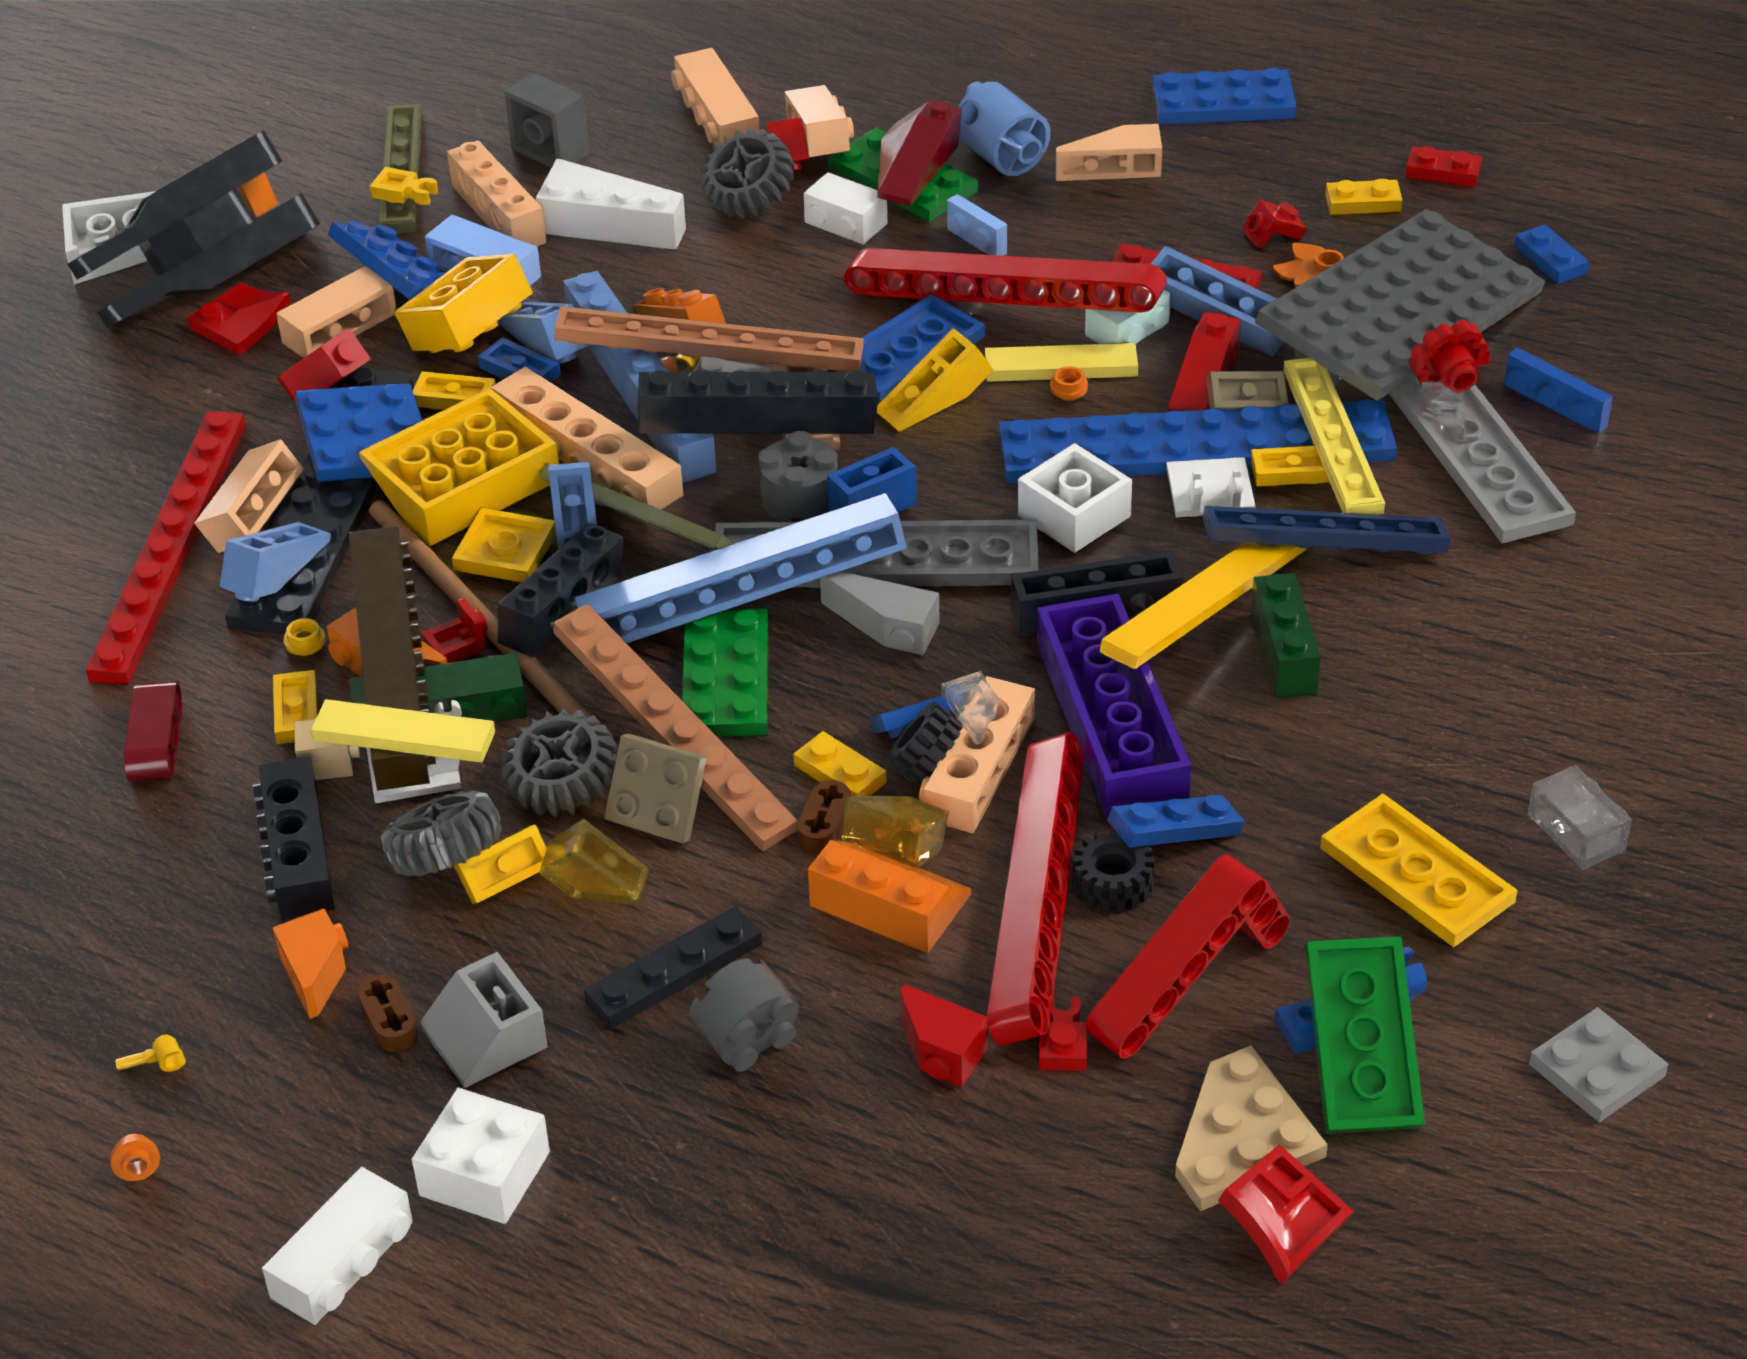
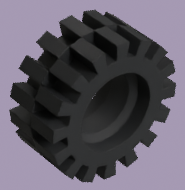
(924, 742)
(1112, 889)

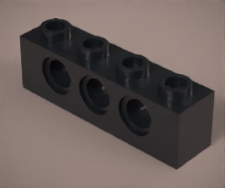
(579, 567)
(1136, 579)
(294, 836)

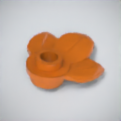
(1308, 262)

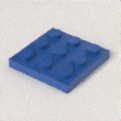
(349, 420)

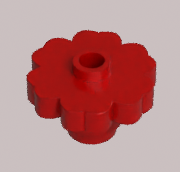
(1449, 356)

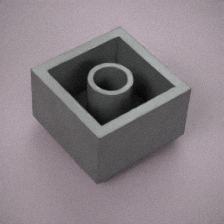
(547, 120)

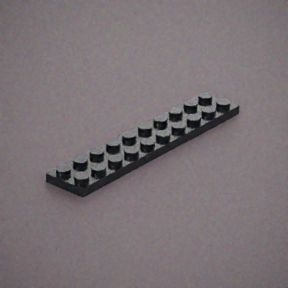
(325, 505)

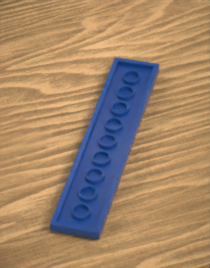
(1145, 442)

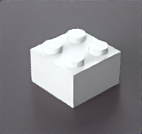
(1075, 497)
(481, 1155)

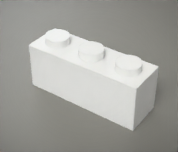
(338, 1246)

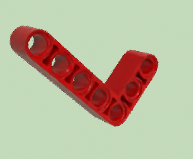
(1183, 947)

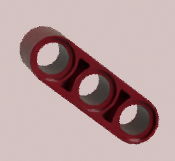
(153, 731)

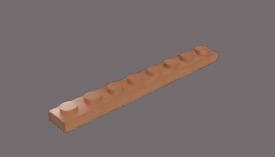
(709, 339)
(674, 724)

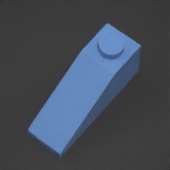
(535, 329)
(571, 499)
(268, 559)

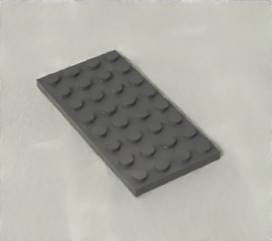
(1387, 295)

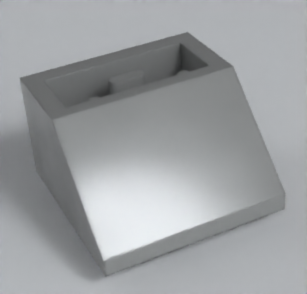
(484, 1021)

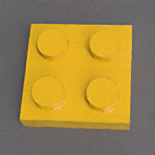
(504, 545)

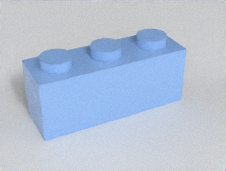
(461, 238)

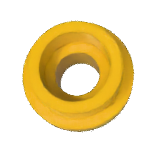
(304, 637)

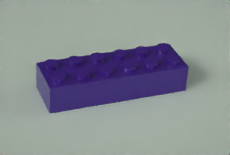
(1110, 707)

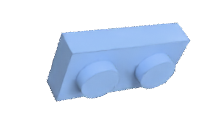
(976, 226)

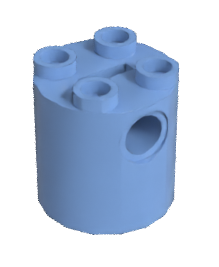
(1002, 128)

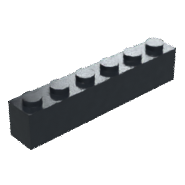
(756, 402)

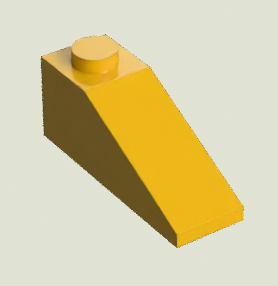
(936, 382)

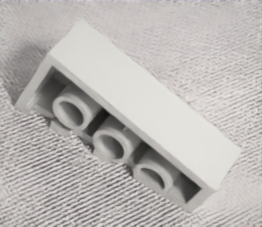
(610, 207)
(95, 222)

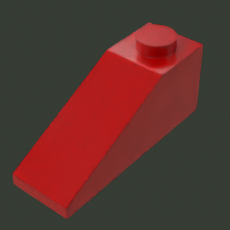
(1211, 349)

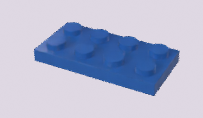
(1224, 96)
(387, 256)
(909, 337)

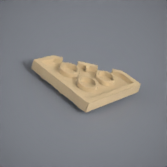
(1237, 1123)

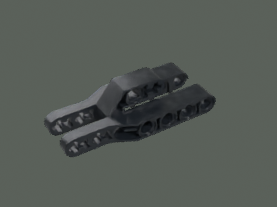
(201, 229)

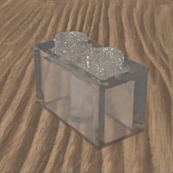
(1579, 817)

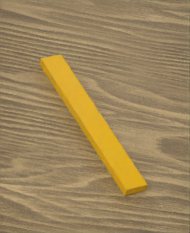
(1194, 602)

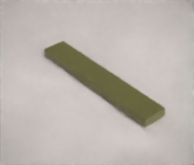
(403, 153)
(654, 517)

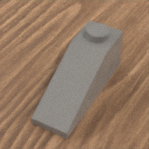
(885, 611)

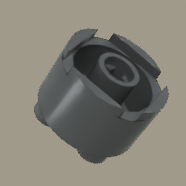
(796, 477)
(745, 1013)

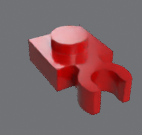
(1066, 1040)

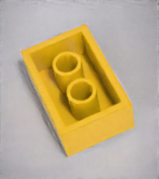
(464, 303)

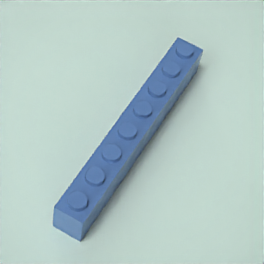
(623, 365)
(749, 569)

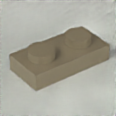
(1246, 388)

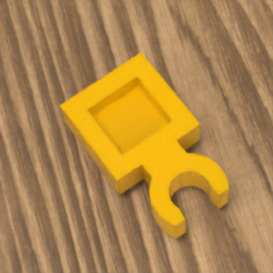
(399, 185)

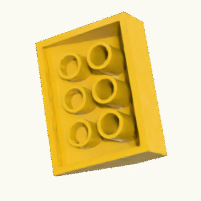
(460, 462)

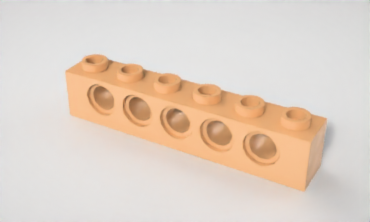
(584, 435)

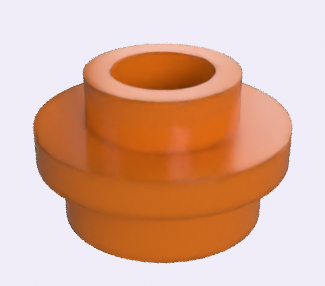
(1068, 383)
(130, 1148)

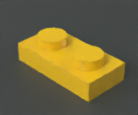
(1363, 197)
(446, 390)
(1287, 466)
(294, 700)
(829, 759)
(502, 864)

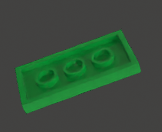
(862, 167)
(728, 671)
(1364, 1035)

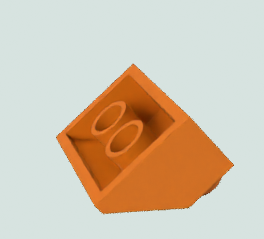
(884, 894)

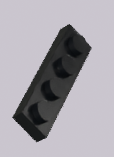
(673, 967)

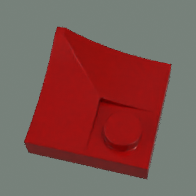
(239, 317)
(1284, 1210)

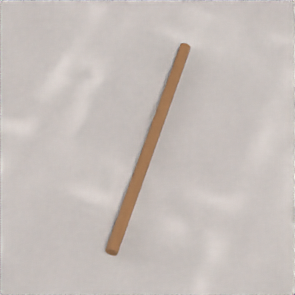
(456, 590)

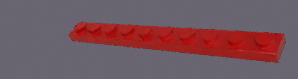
(165, 550)

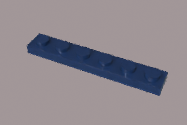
(1325, 529)

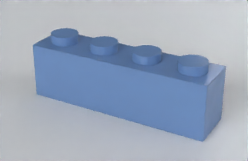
(1202, 289)

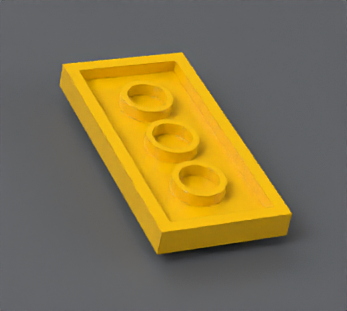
(1418, 870)

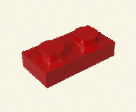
(1443, 166)

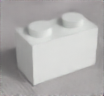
(845, 208)

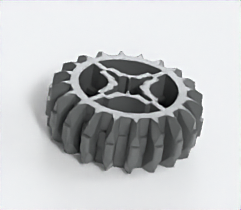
(747, 173)
(558, 752)
(441, 833)

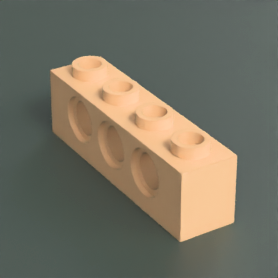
(495, 194)
(973, 772)

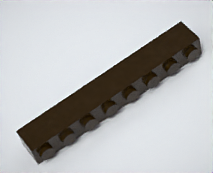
(389, 644)

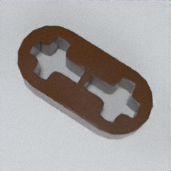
(816, 814)
(380, 1015)

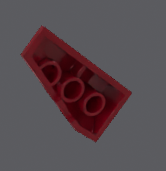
(917, 150)

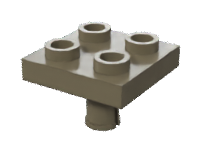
(655, 788)

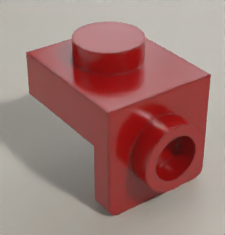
(1272, 218)
(460, 636)

